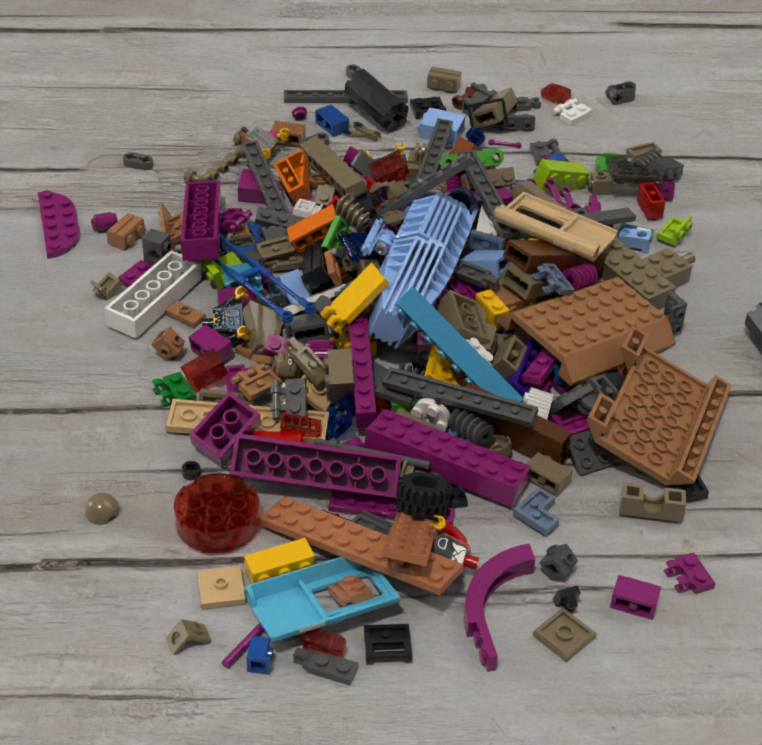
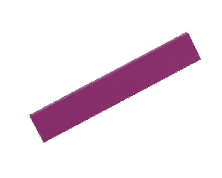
(380, 507)

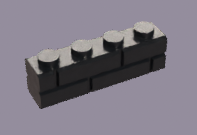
(314, 265)

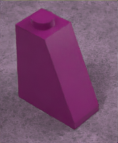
(249, 190)

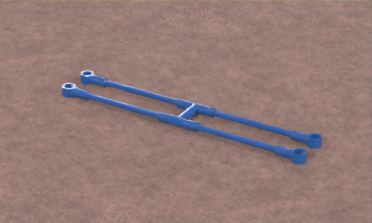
(286, 316)

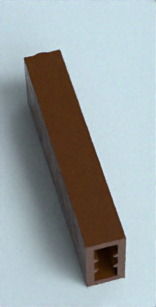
(533, 253)
(541, 437)

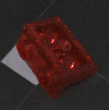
(389, 167)

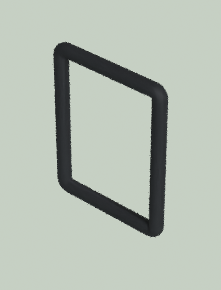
(487, 102)

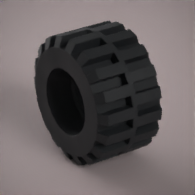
(423, 495)

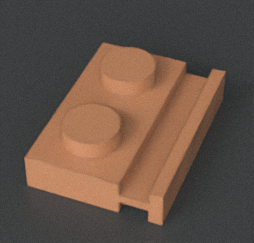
(350, 590)

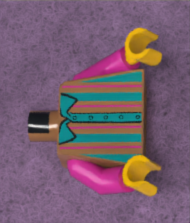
(266, 139)

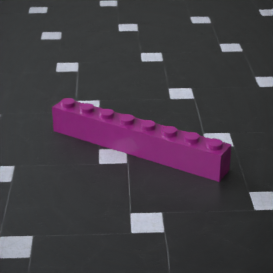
(362, 371)

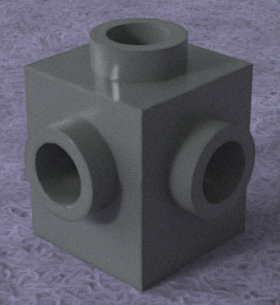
(558, 561)

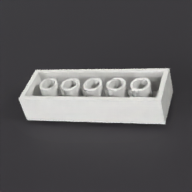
(151, 294)

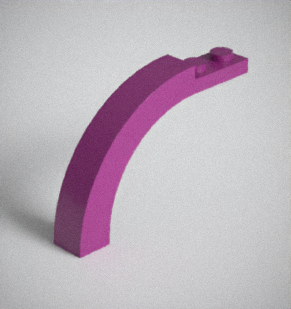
(492, 574)

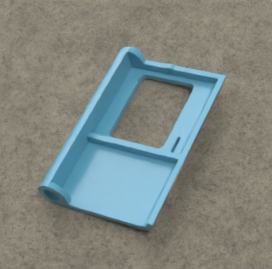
(289, 607)

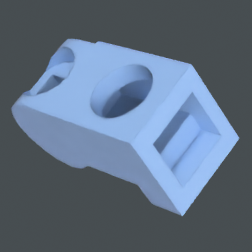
(636, 239)

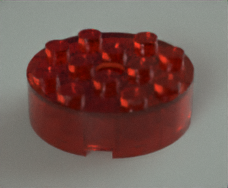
(217, 513)

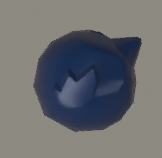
(465, 196)

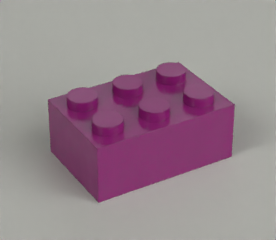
(218, 429)

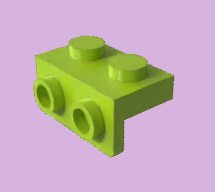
(675, 230)

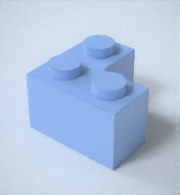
(293, 282)

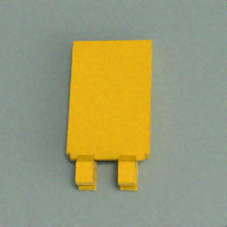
(355, 297)

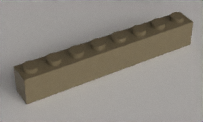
(333, 167)

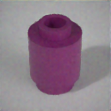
(103, 221)

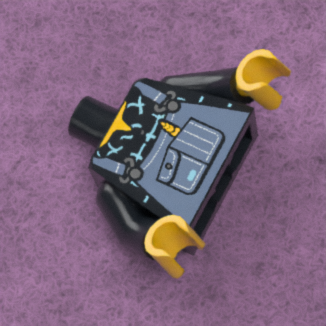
(229, 319)

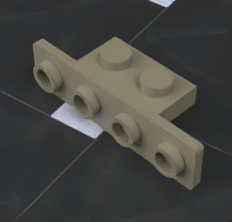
(390, 188)

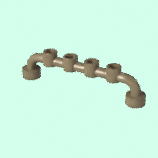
(223, 166)

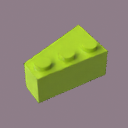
(564, 173)

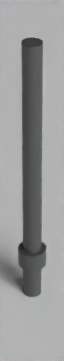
(410, 461)

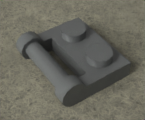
(541, 149)

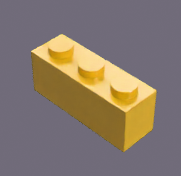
(278, 560)

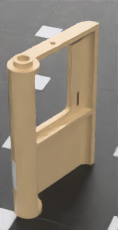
(577, 234)

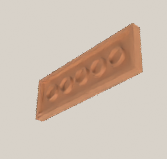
(410, 539)

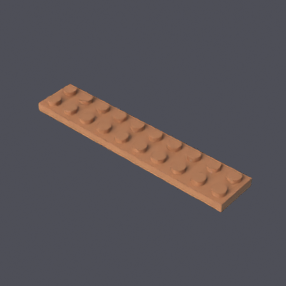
(357, 544)

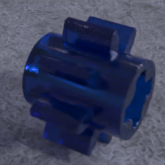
(475, 135)

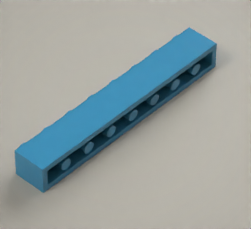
(453, 345)

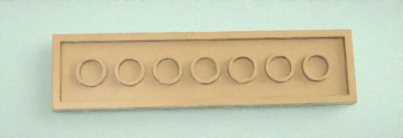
(187, 414)

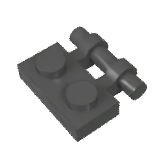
(294, 397)

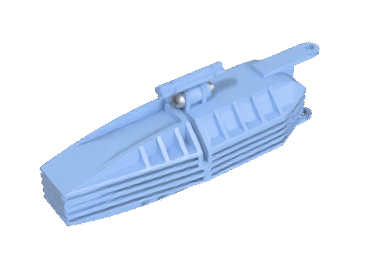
(417, 256)

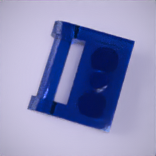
(357, 240)
(340, 417)

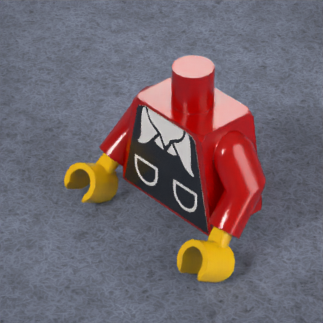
(452, 544)

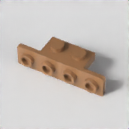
(170, 224)

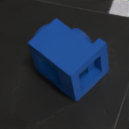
(259, 655)

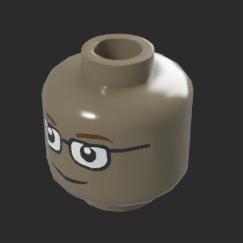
(284, 365)

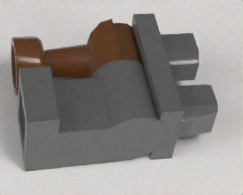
(473, 94)

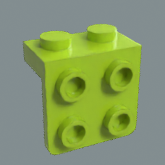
(215, 272)

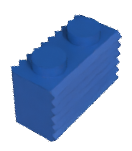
(332, 120)

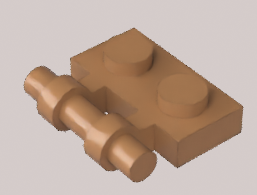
(256, 385)

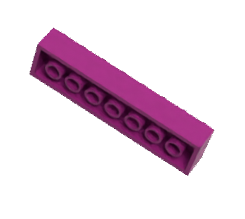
(201, 221)
(450, 456)
(315, 466)

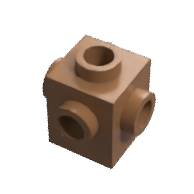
(168, 343)

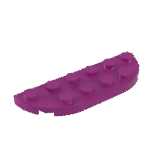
(58, 223)

